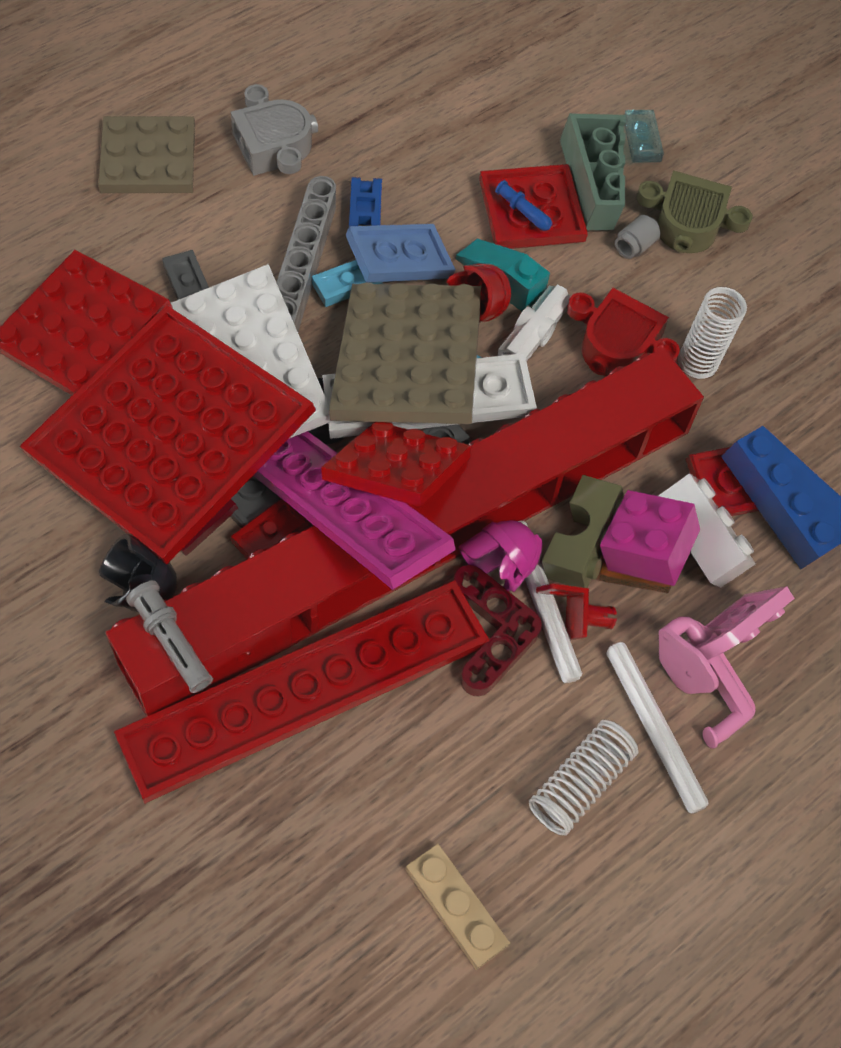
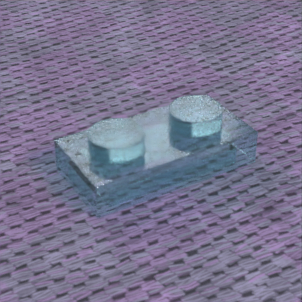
(643, 136)

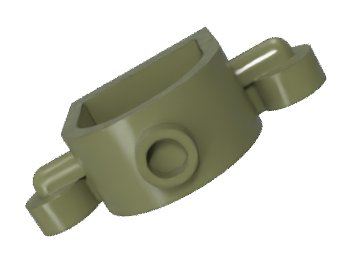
(692, 211)

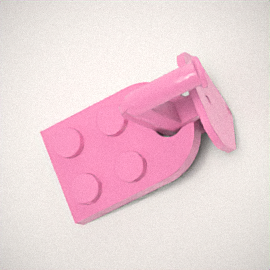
(701, 663)

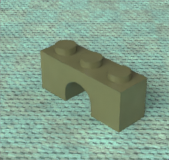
(578, 557)

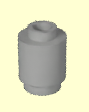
(637, 236)

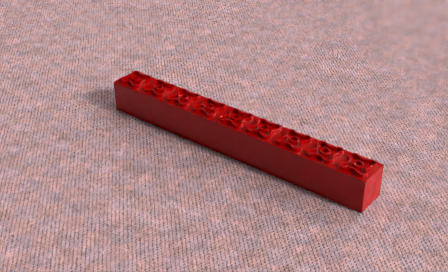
(312, 582)

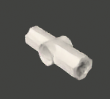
(536, 323)

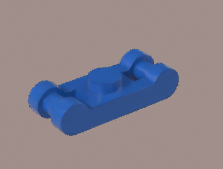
(365, 202)

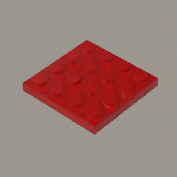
(77, 321)

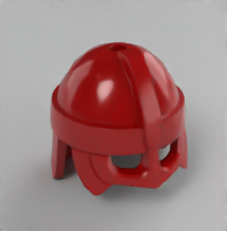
(494, 288)

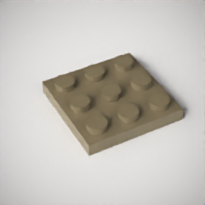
(147, 154)

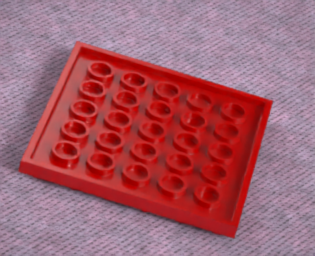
(167, 432)

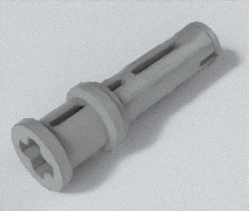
(160, 621)

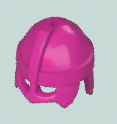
(505, 546)

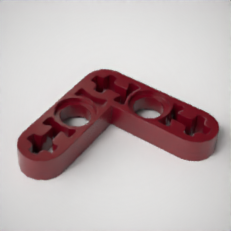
(505, 623)

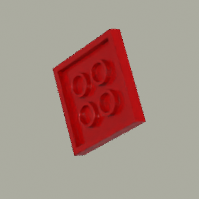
(549, 190)
(396, 463)

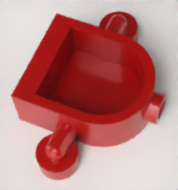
(619, 330)

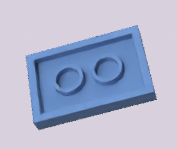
(400, 252)

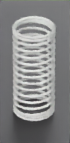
(691, 341)
(555, 810)

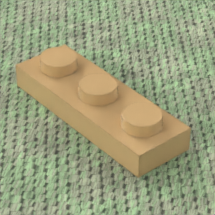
(457, 906)

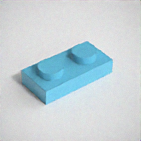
(337, 282)

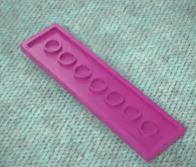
(373, 529)

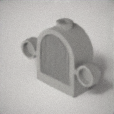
(272, 132)

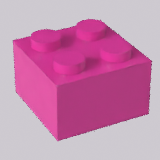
(650, 537)

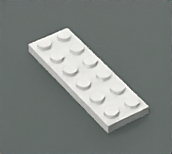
(500, 393)

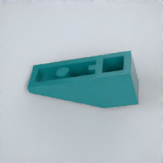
(525, 275)

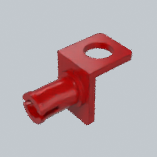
(579, 611)

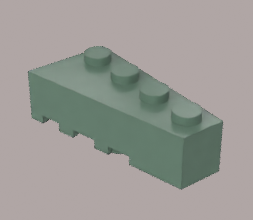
(596, 160)

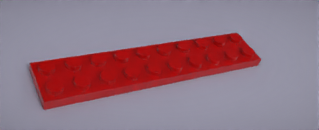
(299, 690)

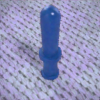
(518, 201)

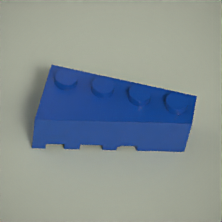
(788, 495)

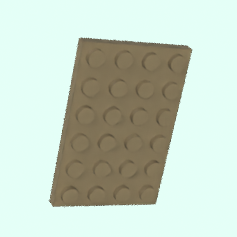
(408, 354)

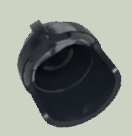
(132, 564)

